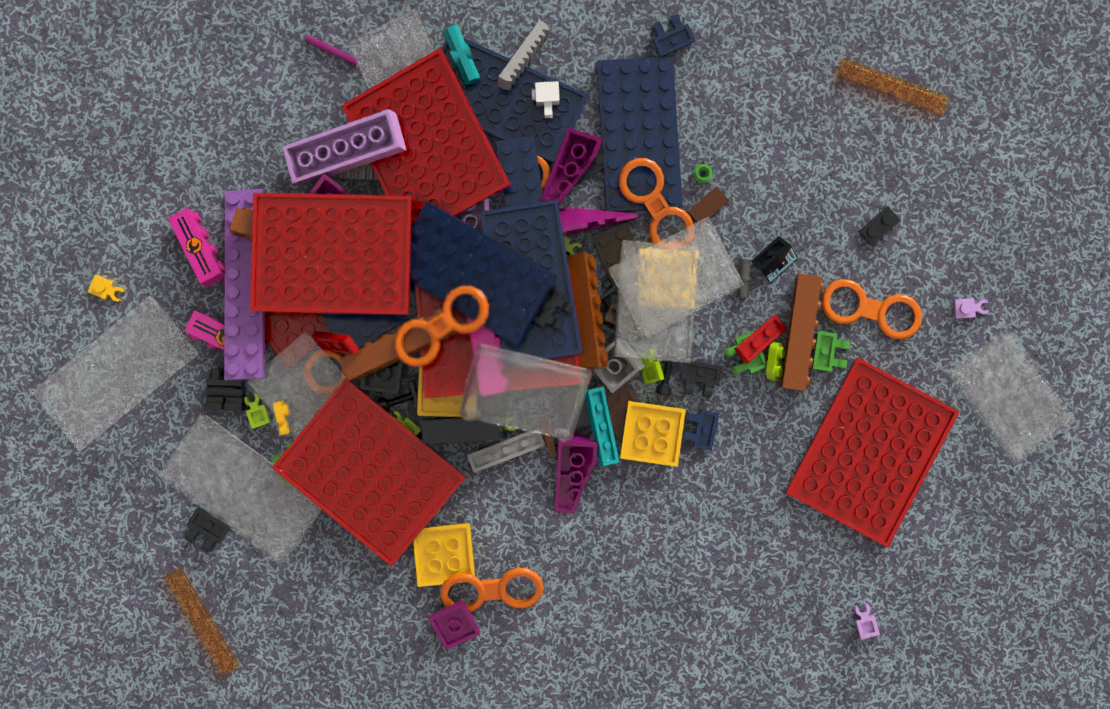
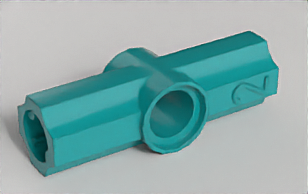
(461, 54)

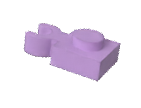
(967, 307)
(866, 624)

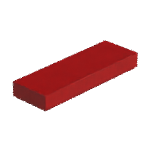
(760, 339)
(335, 342)

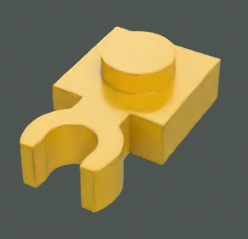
(103, 288)
(281, 413)

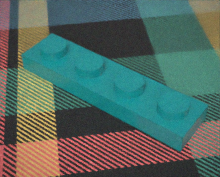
(601, 426)

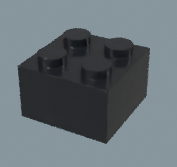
(386, 379)

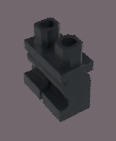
(224, 394)

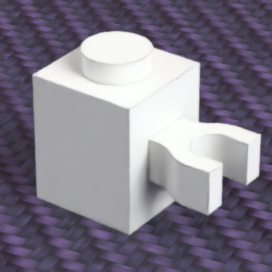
(546, 95)

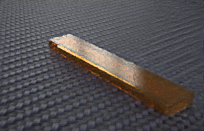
(892, 86)
(201, 621)

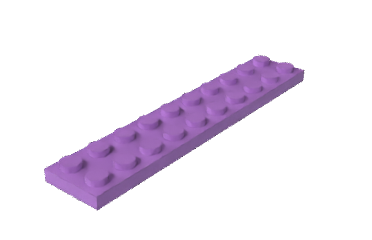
(243, 329)

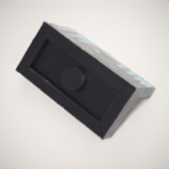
(774, 259)

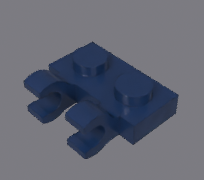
(673, 40)
(705, 429)

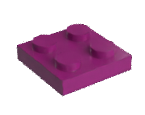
(454, 624)

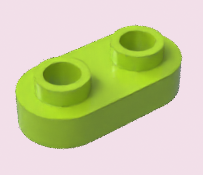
(774, 363)

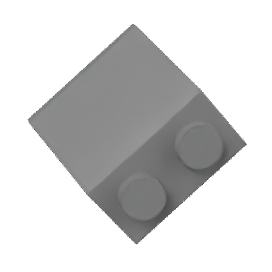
(618, 369)

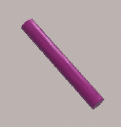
(330, 49)

